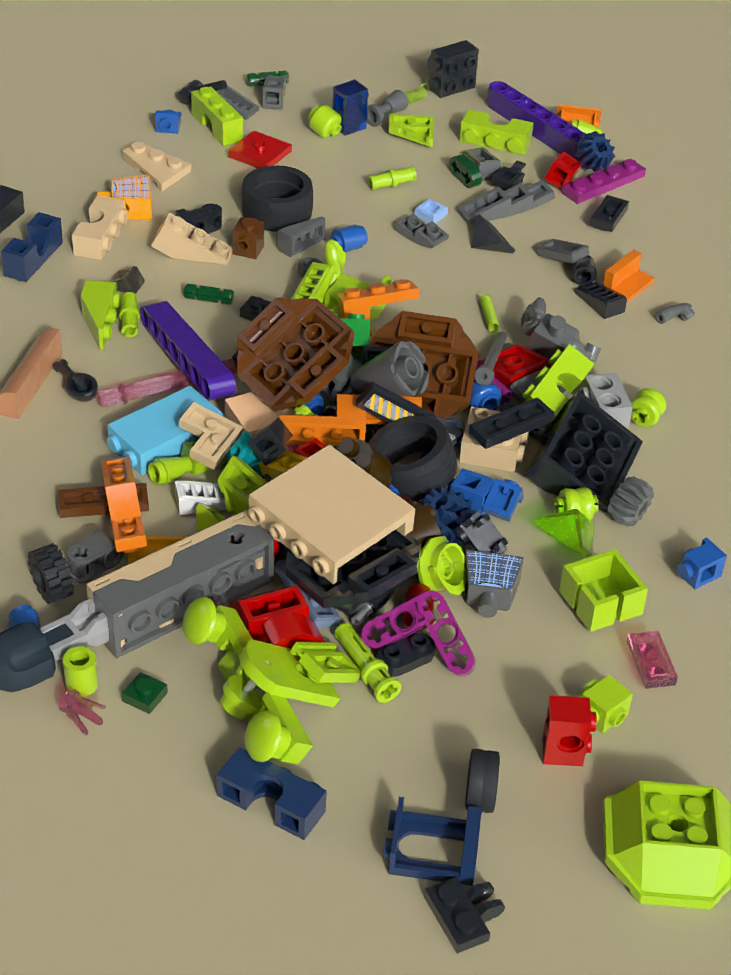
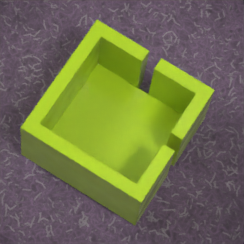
(603, 589)

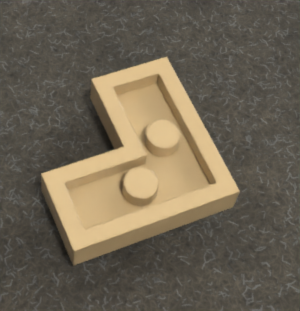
(215, 433)

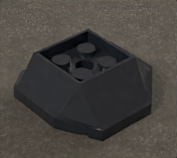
(364, 577)

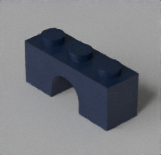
(23, 257)
(298, 802)

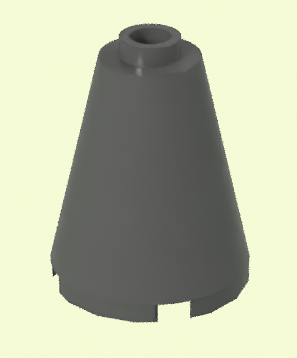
(395, 369)

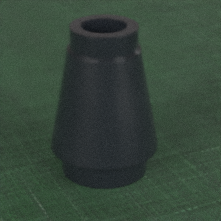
(584, 271)

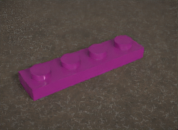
(603, 181)

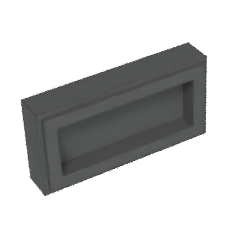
(563, 250)

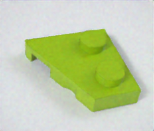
(413, 127)
(237, 483)

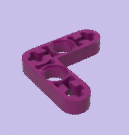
(420, 620)

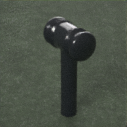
(185, 94)

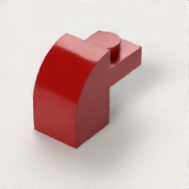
(289, 628)

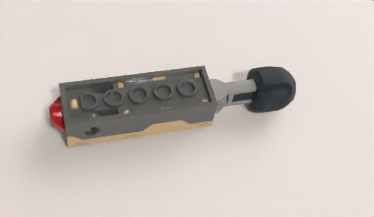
(144, 599)

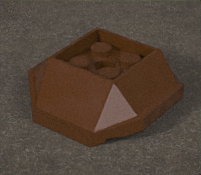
(292, 351)
(448, 355)

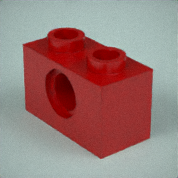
(568, 730)

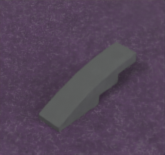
(502, 204)

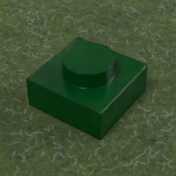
(144, 693)

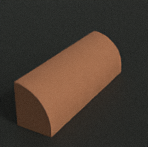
(30, 373)

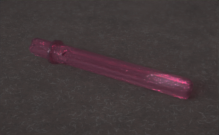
(151, 386)

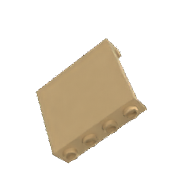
(328, 511)

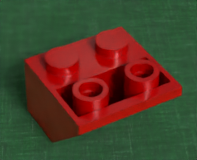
(262, 606)

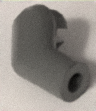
(672, 311)

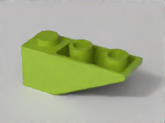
(99, 310)

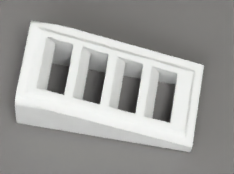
(191, 493)

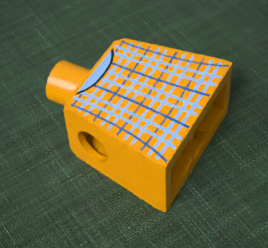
(135, 192)

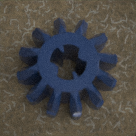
(595, 151)

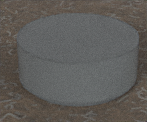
(304, 265)

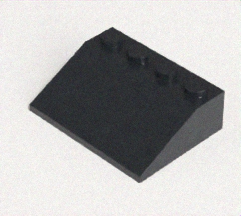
(584, 451)

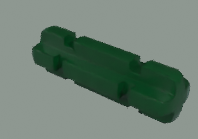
(253, 79)
(209, 294)

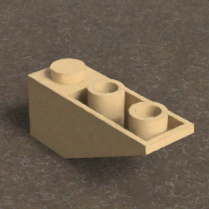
(186, 242)

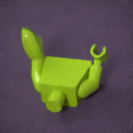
(339, 282)

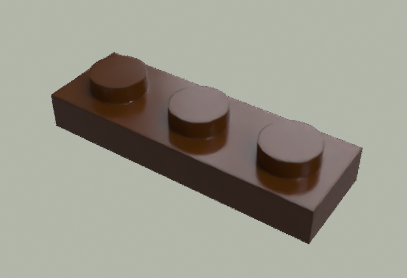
(93, 501)

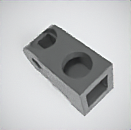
(274, 92)

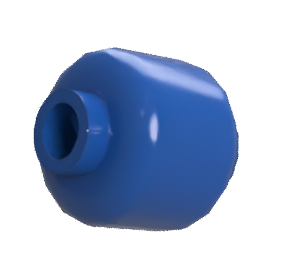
(485, 396)

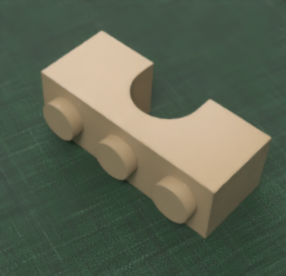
(106, 220)

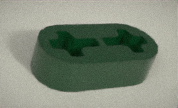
(465, 171)

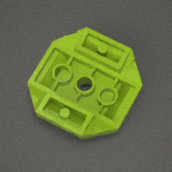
(669, 843)

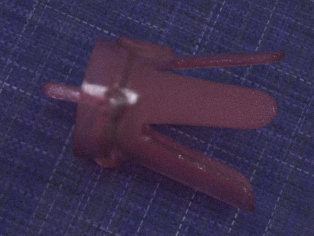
(73, 704)

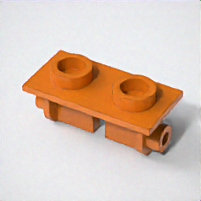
(588, 114)

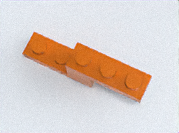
(359, 301)
(330, 430)
(123, 505)

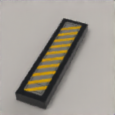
(391, 407)

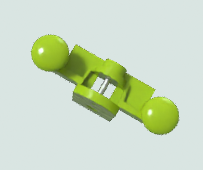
(272, 723)

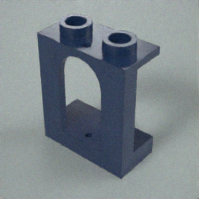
(411, 823)

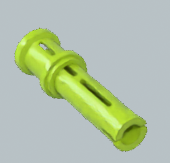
(373, 671)

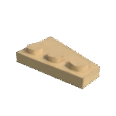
(160, 166)

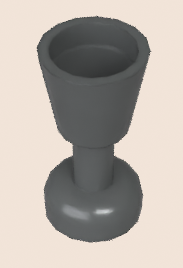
(394, 103)

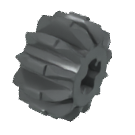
(630, 501)

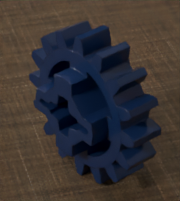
(449, 511)

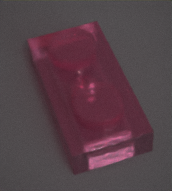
(652, 659)

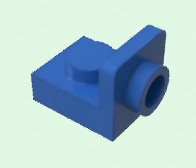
(168, 121)
(503, 499)

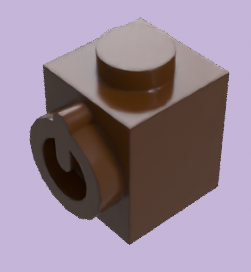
(248, 238)

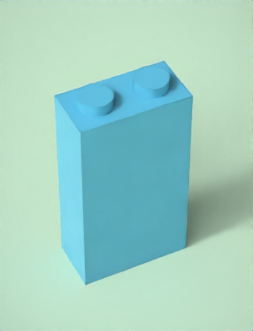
(155, 429)

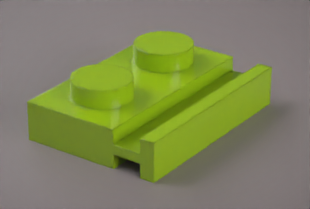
(325, 663)

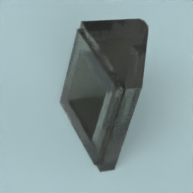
(128, 280)

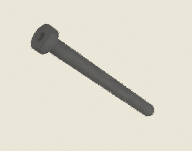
(485, 374)

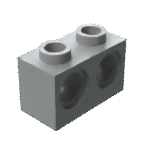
(609, 395)

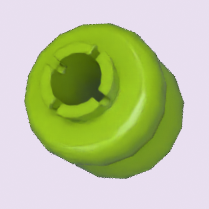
(648, 407)
(577, 498)

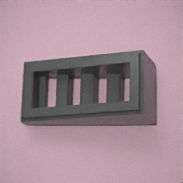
(239, 102)
(484, 161)
(300, 236)

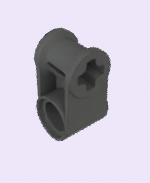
(92, 557)

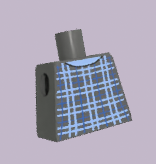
(491, 581)

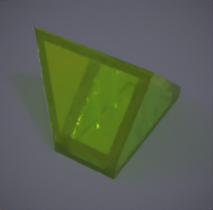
(571, 529)

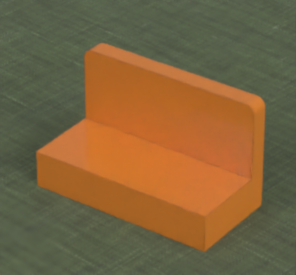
(626, 277)

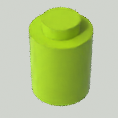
(80, 670)

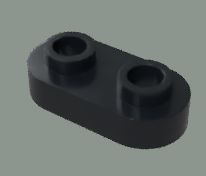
(408, 652)

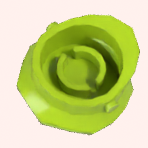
(442, 566)

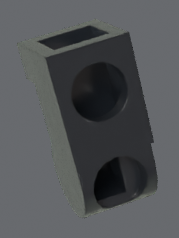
(206, 218)

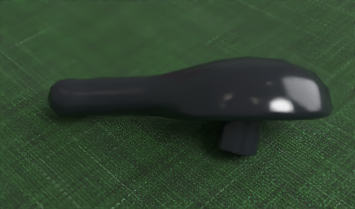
(77, 385)

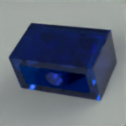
(351, 102)

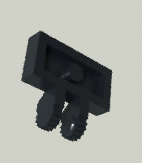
(458, 915)

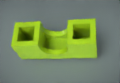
(212, 108)
(511, 137)
(567, 371)

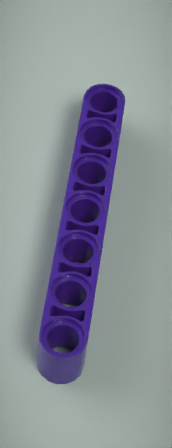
(546, 125)
(188, 350)

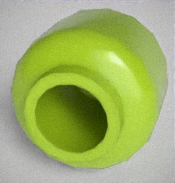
(325, 121)

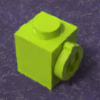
(609, 701)

